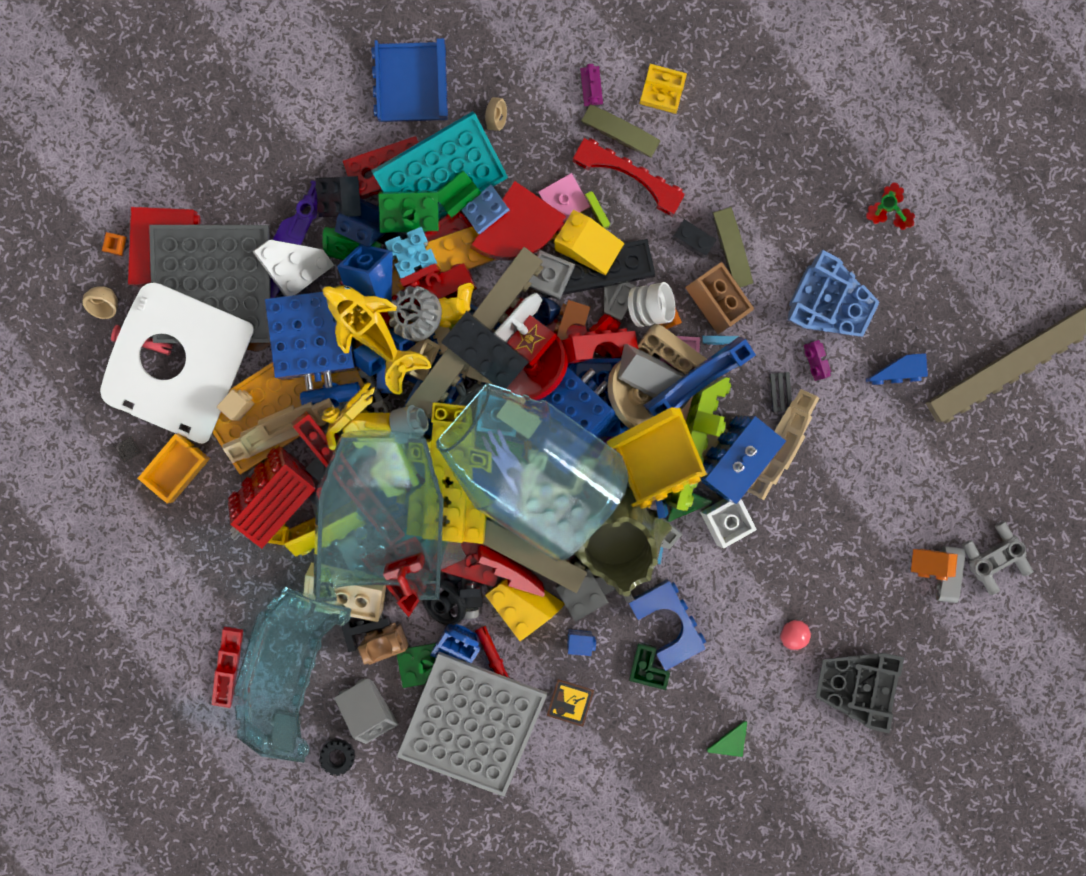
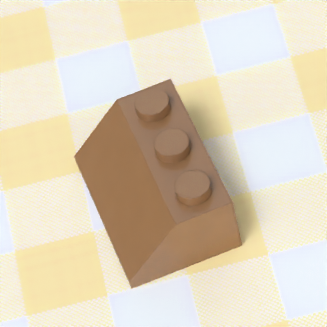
(719, 298)

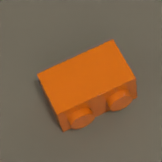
(934, 563)

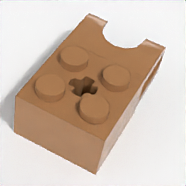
(383, 644)

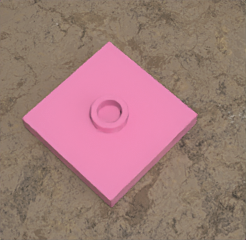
(565, 196)

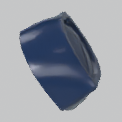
(547, 311)

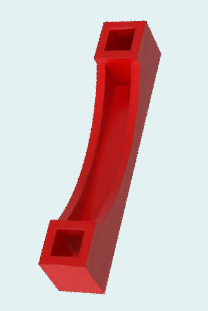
(666, 196)

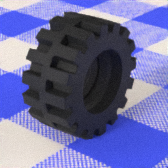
(334, 768)

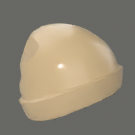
(100, 302)

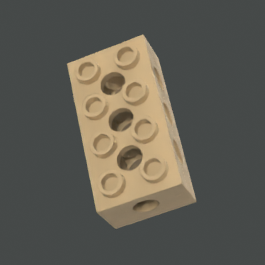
(364, 600)

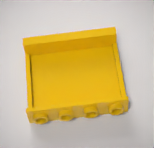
(659, 457)

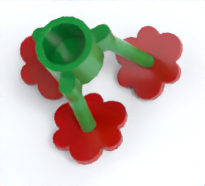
(889, 203)

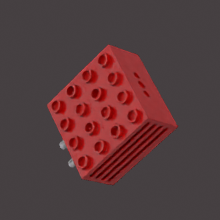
(269, 497)

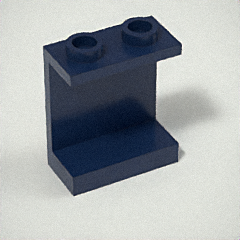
(361, 228)

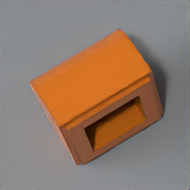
(114, 244)

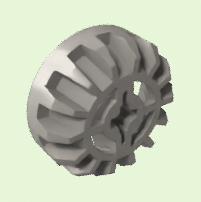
(427, 316)

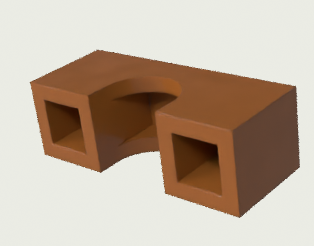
(573, 314)

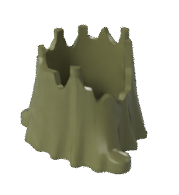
(625, 546)

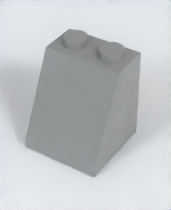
(365, 711)

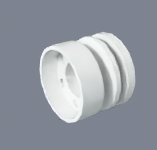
(651, 304)

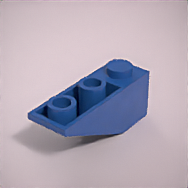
(904, 367)

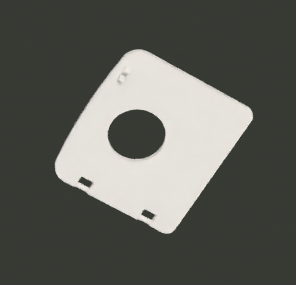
(213, 351)

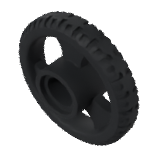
(448, 598)

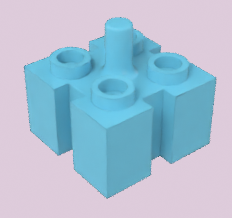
(410, 252)

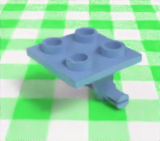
(485, 209)

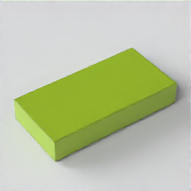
(597, 210)

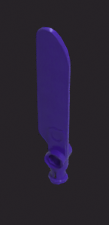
(295, 228)

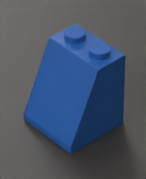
(368, 271)

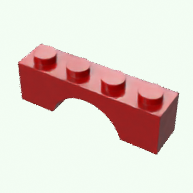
(582, 347)

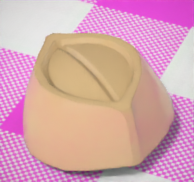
(493, 113)

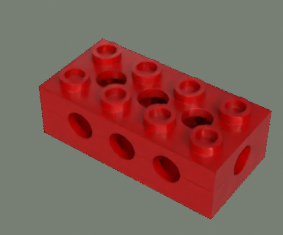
(368, 161)

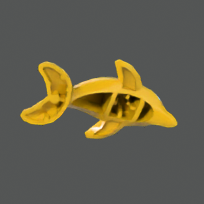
(360, 318)

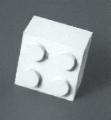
(728, 522)

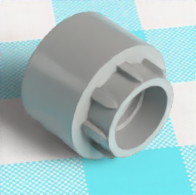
(409, 420)

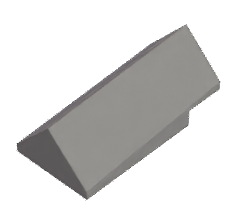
(647, 372)

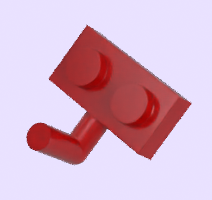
(401, 567)

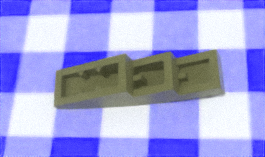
(621, 131)
(732, 246)

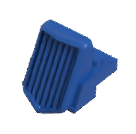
(458, 643)

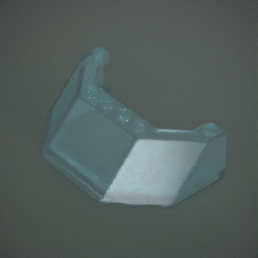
(279, 671)

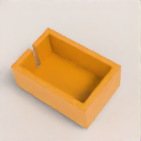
(173, 468)

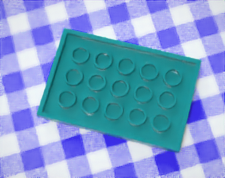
(440, 158)

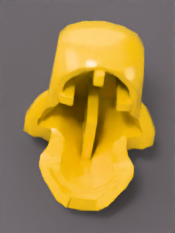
(455, 307)

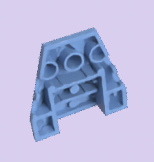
(831, 299)

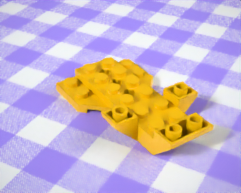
(465, 521)

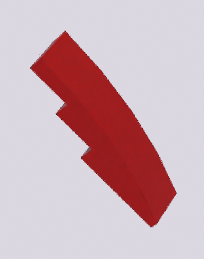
(516, 574)
(227, 667)

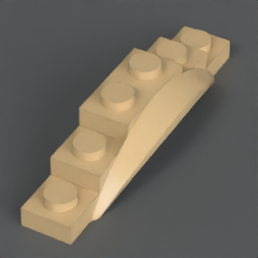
(791, 429)
(272, 430)

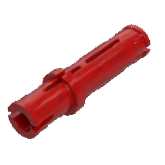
(494, 659)

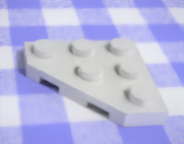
(292, 264)

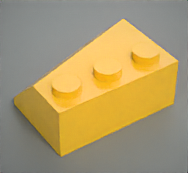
(521, 609)

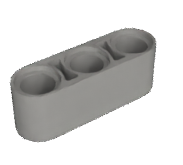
(950, 590)

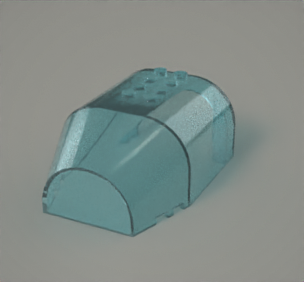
(533, 470)
(376, 508)

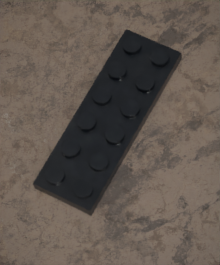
(630, 265)

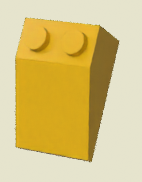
(588, 243)

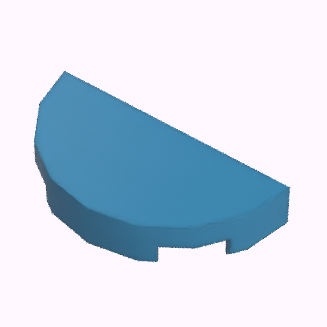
(717, 340)

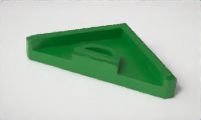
(698, 503)
(731, 743)

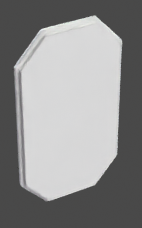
(515, 321)

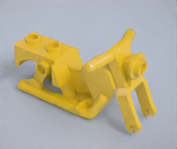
(351, 419)

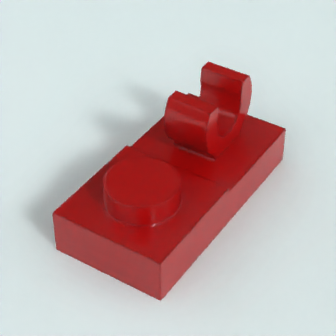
(428, 272)

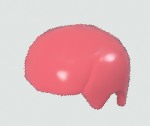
(795, 635)

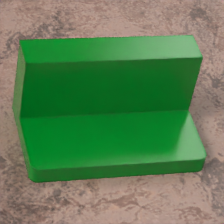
(457, 193)

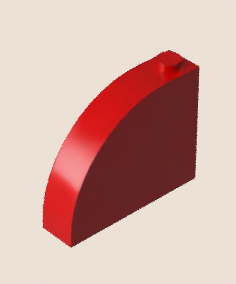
(527, 224)
(139, 249)

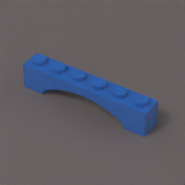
(723, 361)

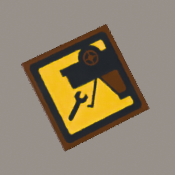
(570, 702)

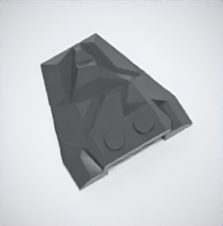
(862, 687)

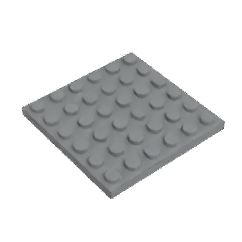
(471, 724)

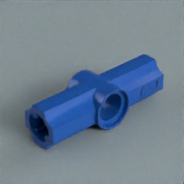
(336, 393)

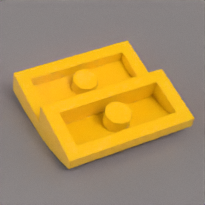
(663, 88)

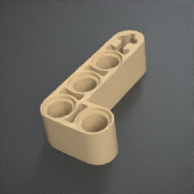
(670, 348)

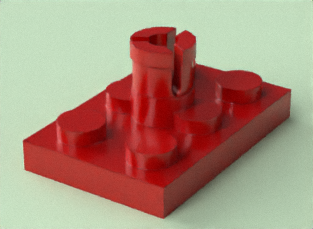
(471, 568)

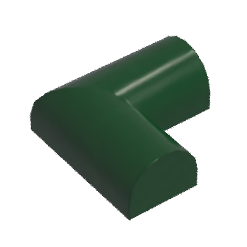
(643, 671)

